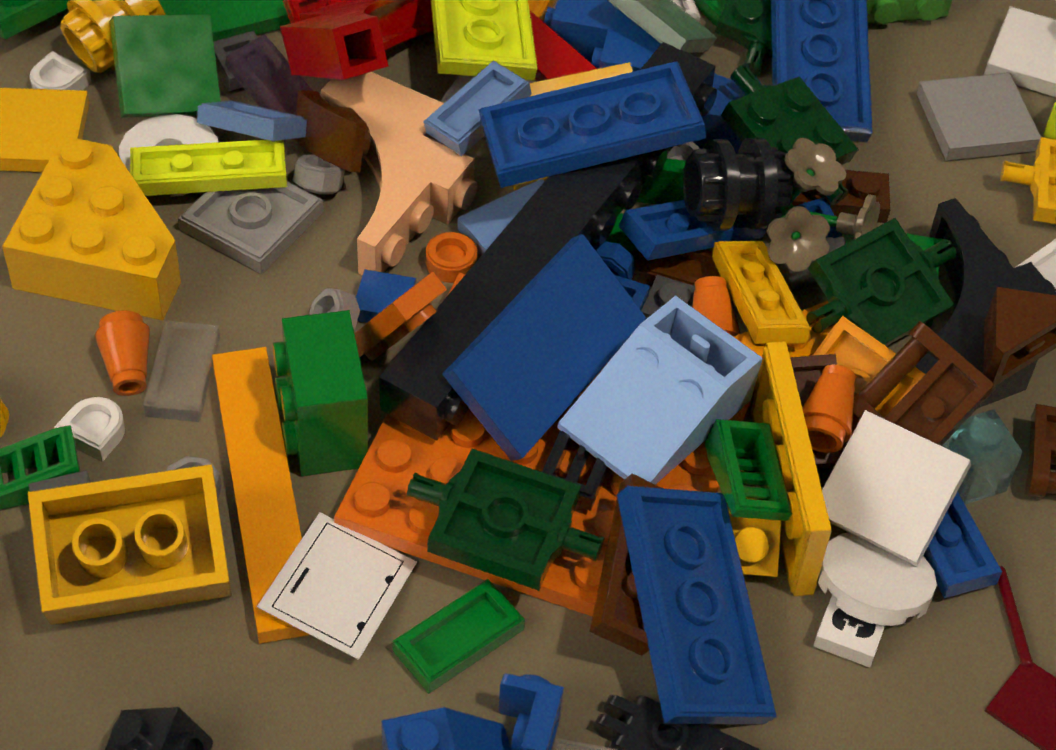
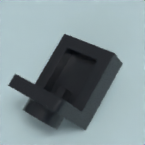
(157, 730)

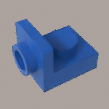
(536, 707)

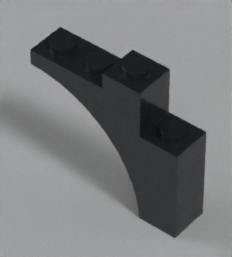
(973, 279)

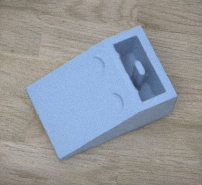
(662, 393)

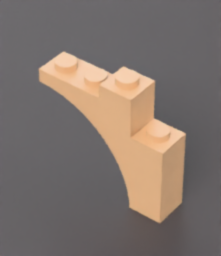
(413, 170)

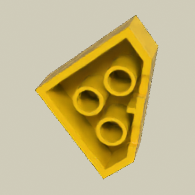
(93, 236)

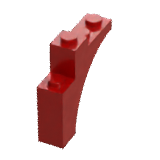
(352, 36)

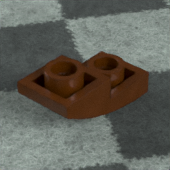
(333, 132)

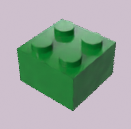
(321, 392)

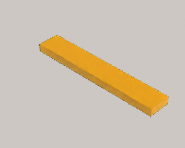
(258, 476)

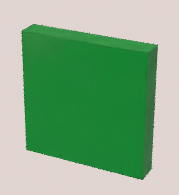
(164, 64)

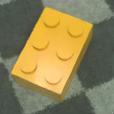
(128, 544)

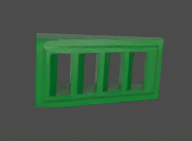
(756, 443)
(36, 451)

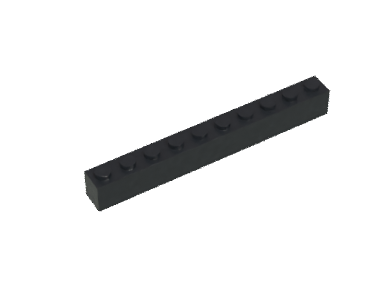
(562, 208)

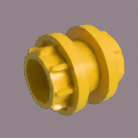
(89, 29)

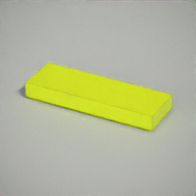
(209, 167)

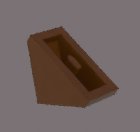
(1017, 331)

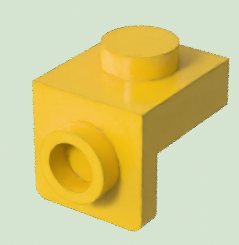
(757, 544)

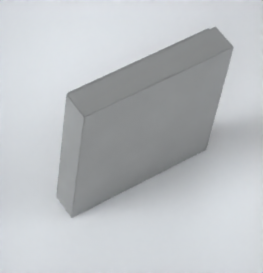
(978, 116)
(251, 223)

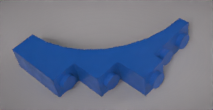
(612, 38)

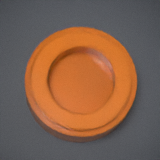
(449, 255)

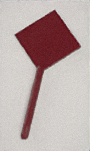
(1029, 695)

